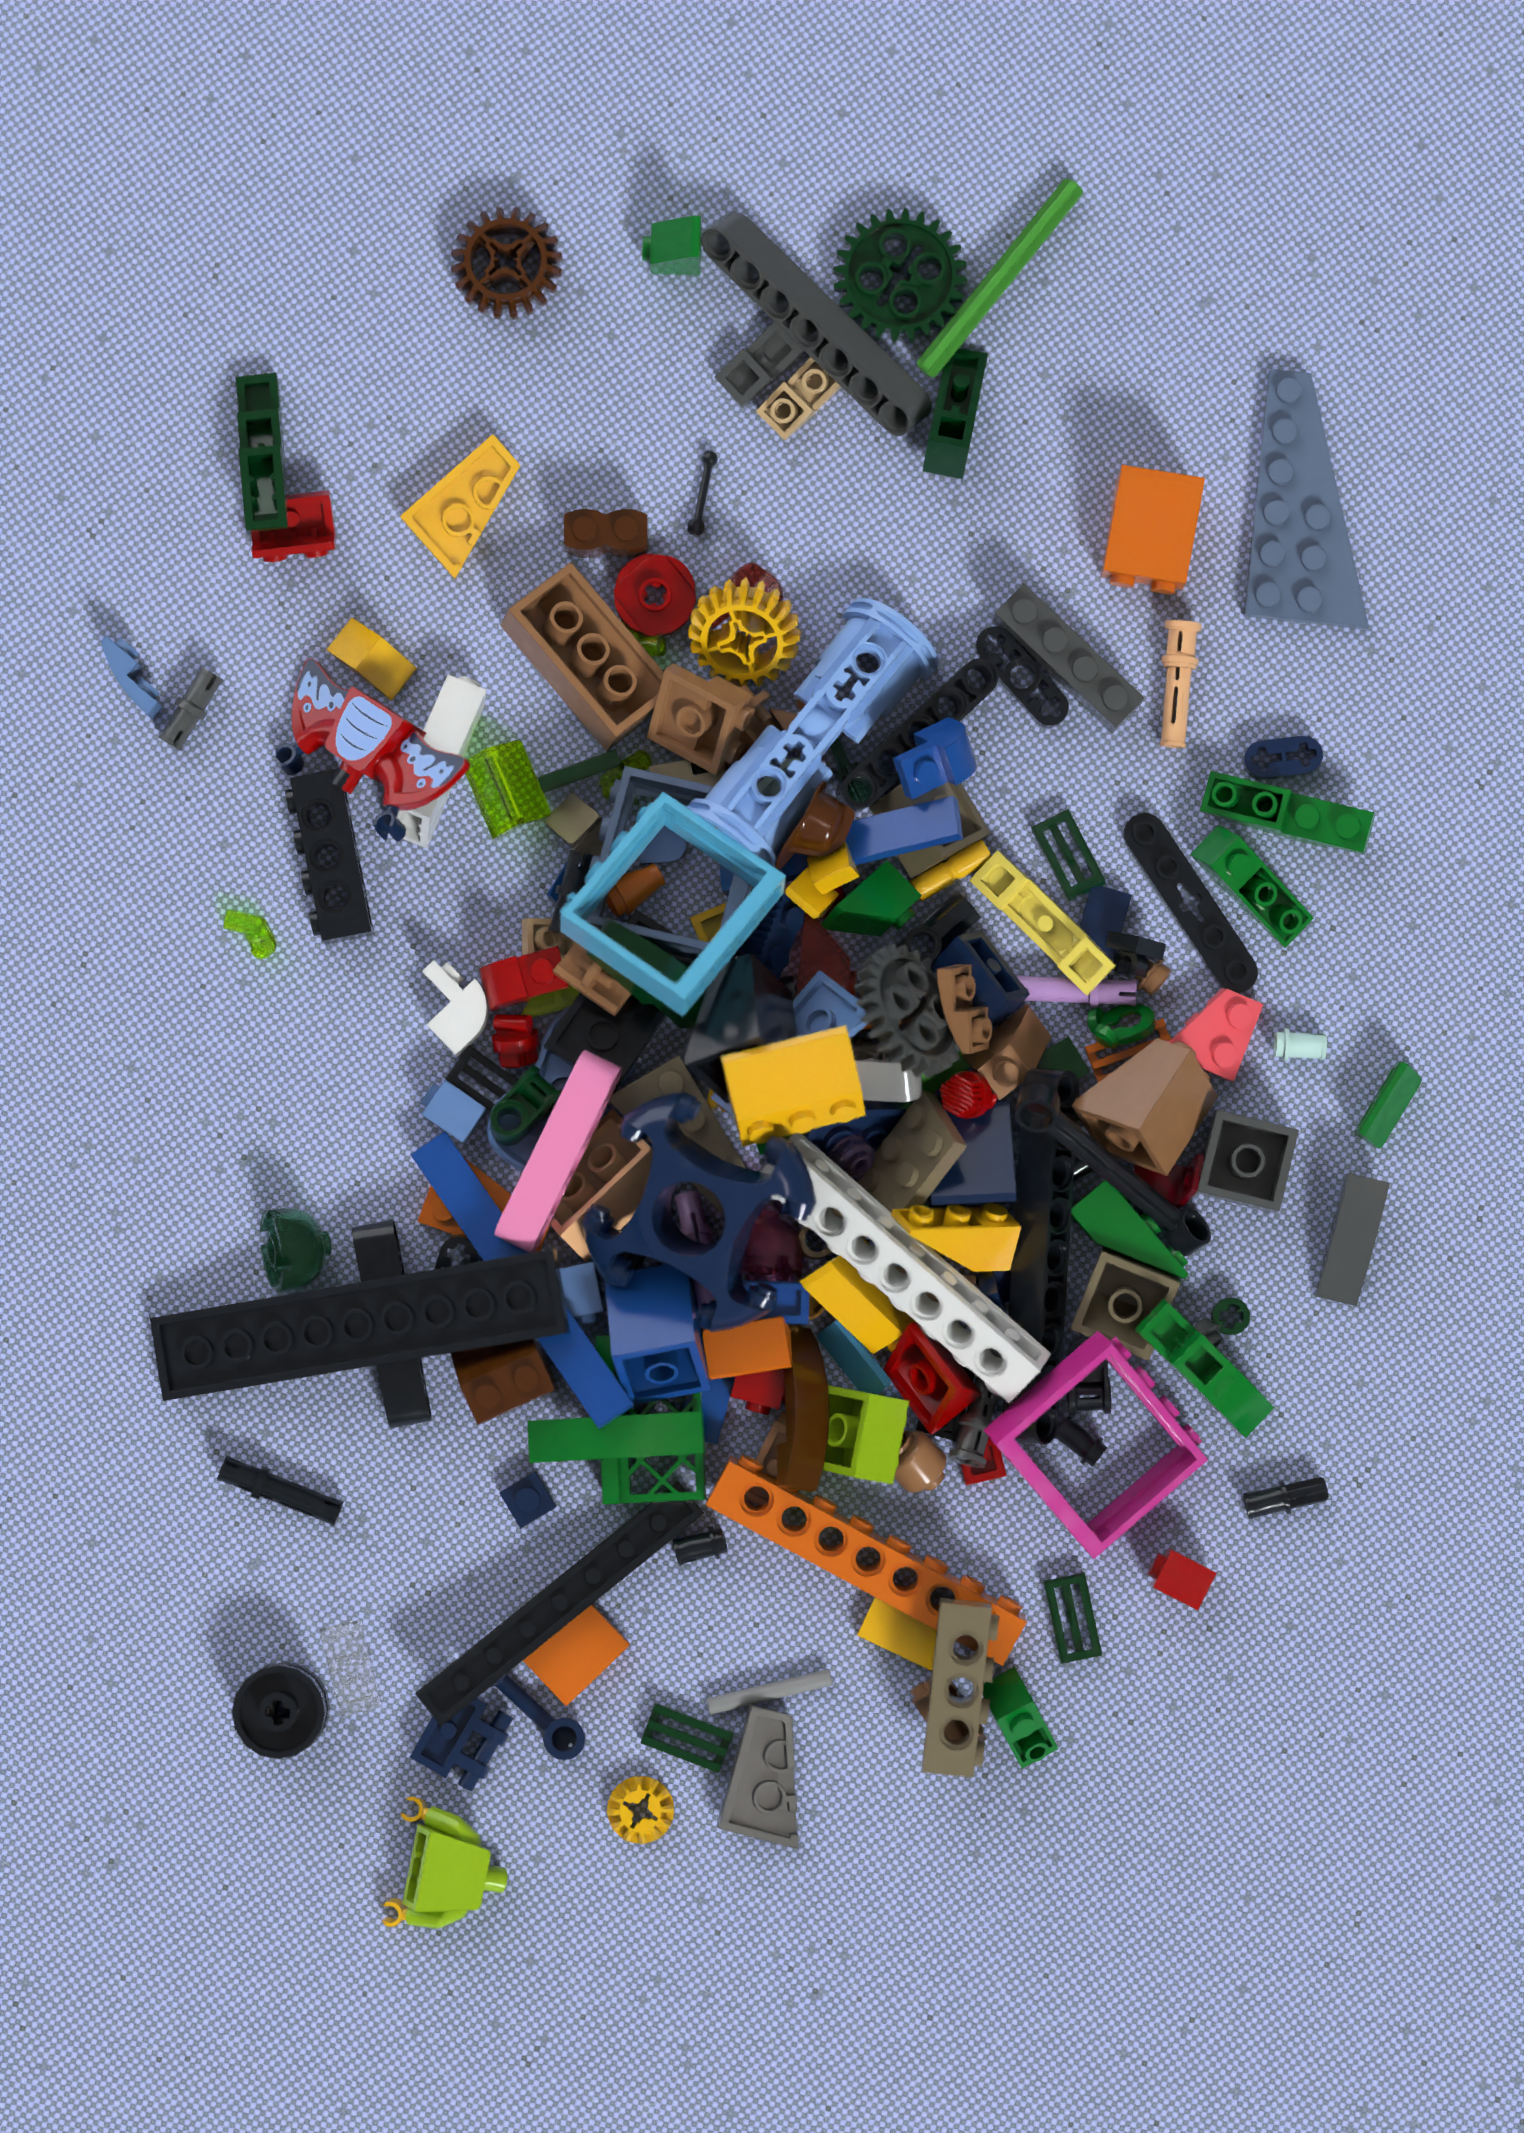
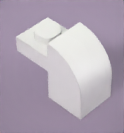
(465, 1016)

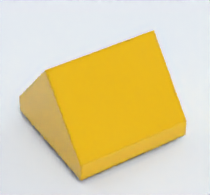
(808, 897)

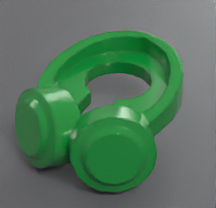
(1100, 1024)

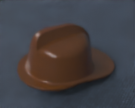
(820, 829)

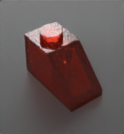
(823, 953)

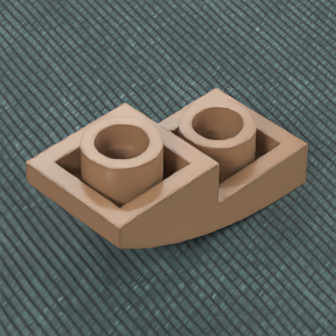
(966, 1022)

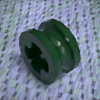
(1237, 1327)

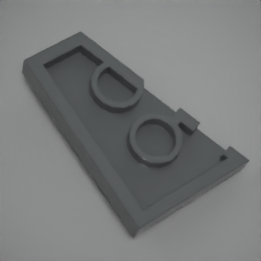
(761, 1783)

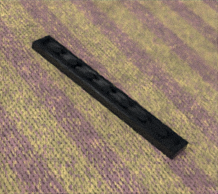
(556, 1606)

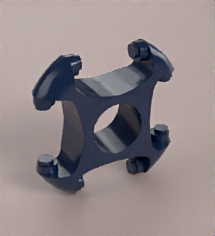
(739, 1190)

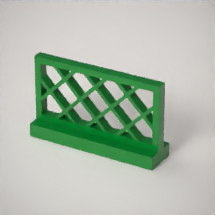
(617, 1471)

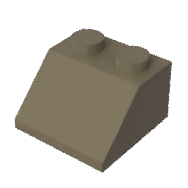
(971, 822)
(1120, 1298)

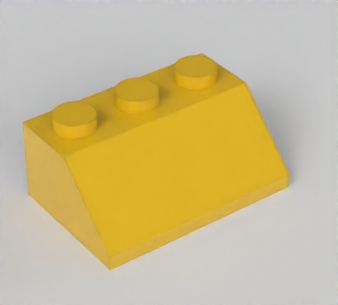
(793, 1086)

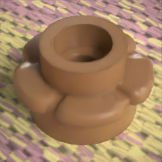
(1154, 978)

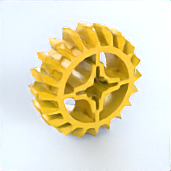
(757, 615)

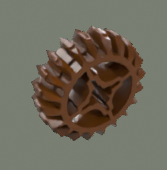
(494, 276)

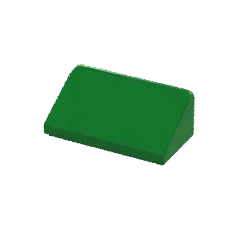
(1388, 1105)

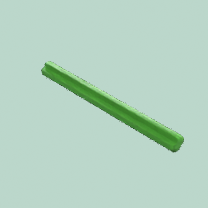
(999, 277)

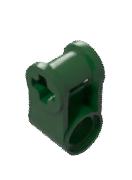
(529, 1100)

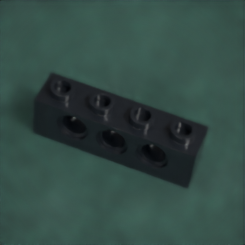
(354, 917)

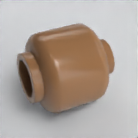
(919, 1462)

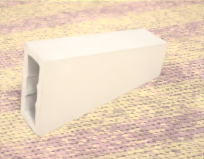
(447, 730)

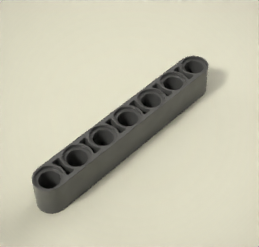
(816, 323)

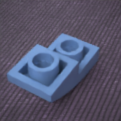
(123, 665)

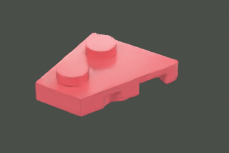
(1221, 1032)

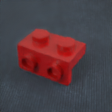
(308, 532)

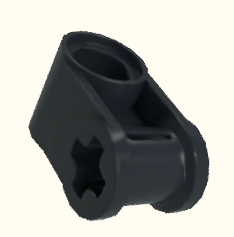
(1094, 1383)

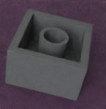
(1246, 1161)

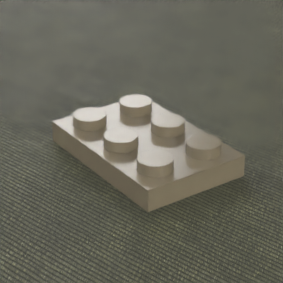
(914, 1155)

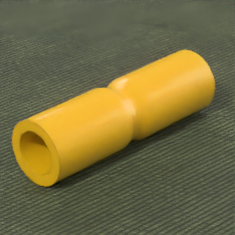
(954, 868)

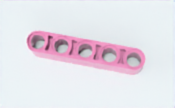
(558, 1151)

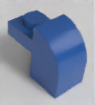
(940, 757)

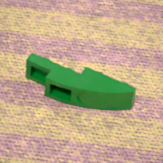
(1287, 813)
(1204, 1368)

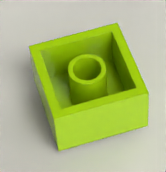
(864, 1434)

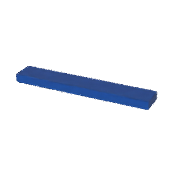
(886, 836)

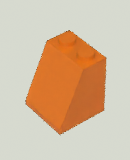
(1152, 528)

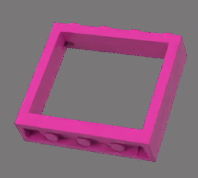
(1143, 1493)

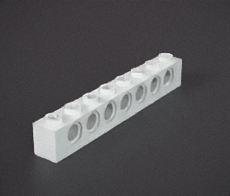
(925, 1273)

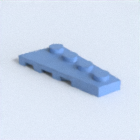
(819, 1008)

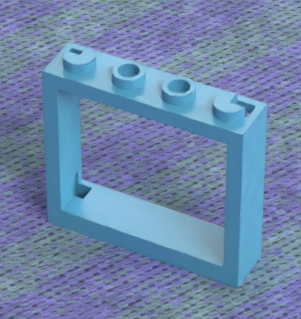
(626, 848)

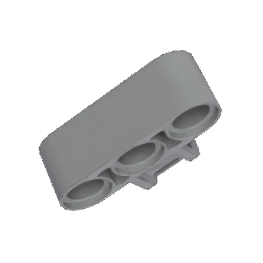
(882, 1079)

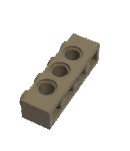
(941, 1753)

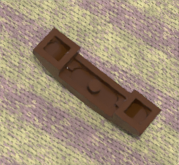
(807, 1415)

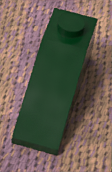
(955, 414)

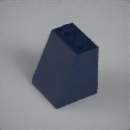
(985, 1167)

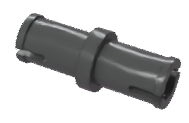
(190, 708)

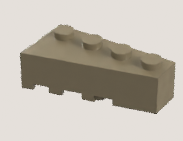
(704, 1130)

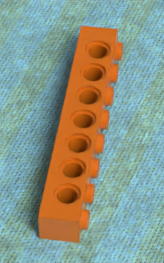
(840, 1560)

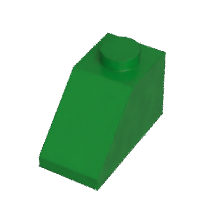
(674, 246)
(875, 904)

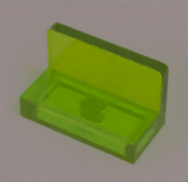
(506, 788)

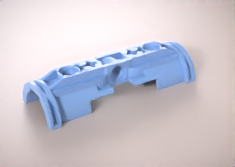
(767, 822)

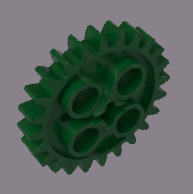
(869, 256)

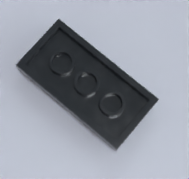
(608, 1036)

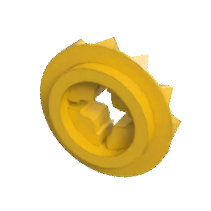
(633, 1791)

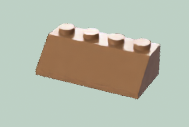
(586, 655)

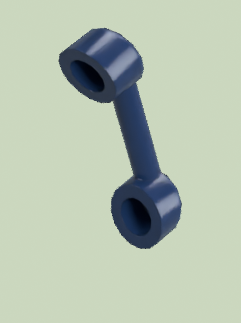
(557, 1732)

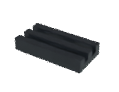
(462, 1065)

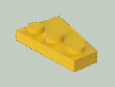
(461, 504)

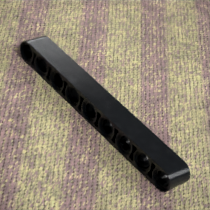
(1042, 1248)

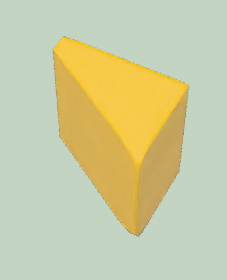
(832, 870)

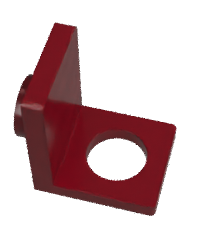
(1180, 1182)

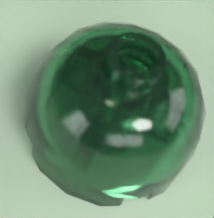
(293, 1248)

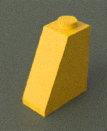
(857, 1304)

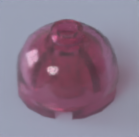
(773, 1250)

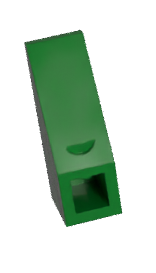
(1251, 884)
(1116, 1226)

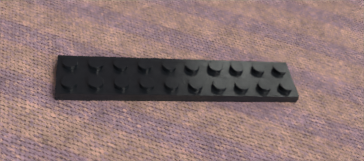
(360, 1325)

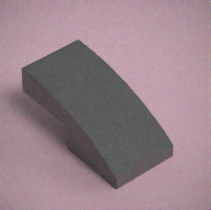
(759, 364)

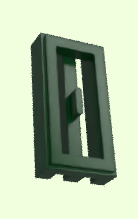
(579, 771)
(1083, 886)
(1079, 1653)
(720, 1751)

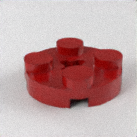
(658, 572)

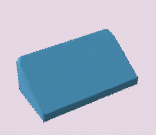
(854, 1359)

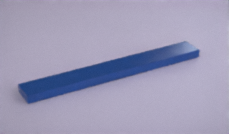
(478, 1219)

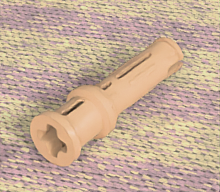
(1177, 659)

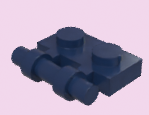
(442, 1745)

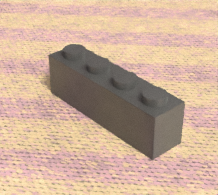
(1068, 658)

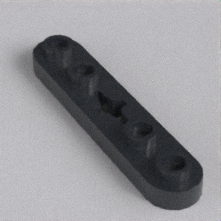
(1165, 869)

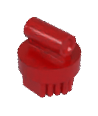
(515, 1040)
(967, 1095)

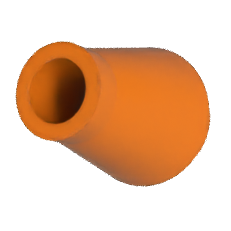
(634, 889)

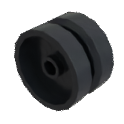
(263, 1728)

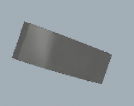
(1352, 1238)

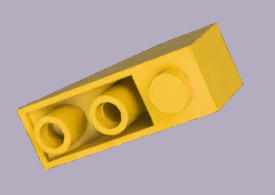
(971, 1236)

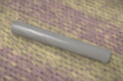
(769, 1691)

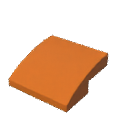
(577, 1654)

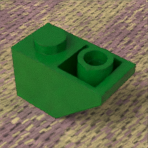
(1018, 1718)

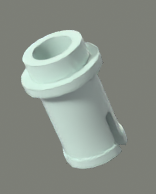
(1299, 1045)

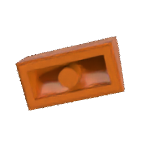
(749, 1348)

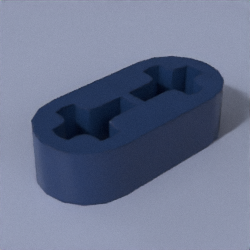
(1284, 767)

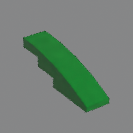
(622, 1438)

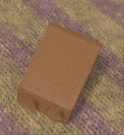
(1149, 1105)

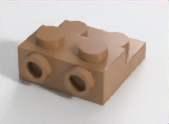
(700, 718)

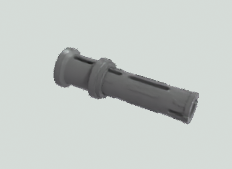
(972, 1438)

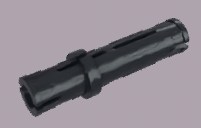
(279, 1490)

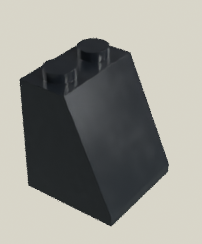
(738, 1013)

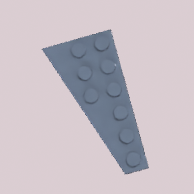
(1299, 537)

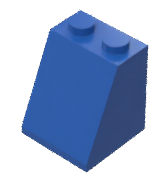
(656, 1335)

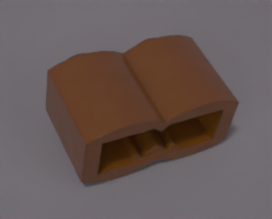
(619, 533)

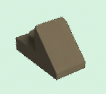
(577, 825)

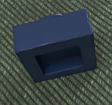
(528, 1499)

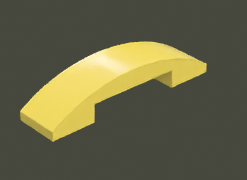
(1043, 922)

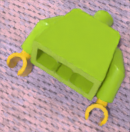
(445, 1871)

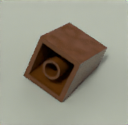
(503, 1377)

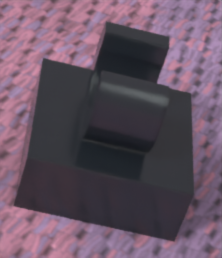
(1133, 950)

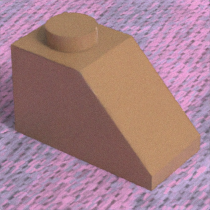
(1012, 1051)

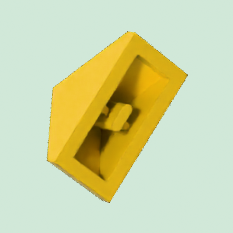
(372, 658)

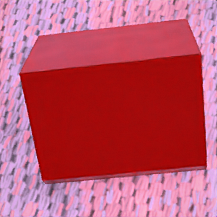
(929, 1378)

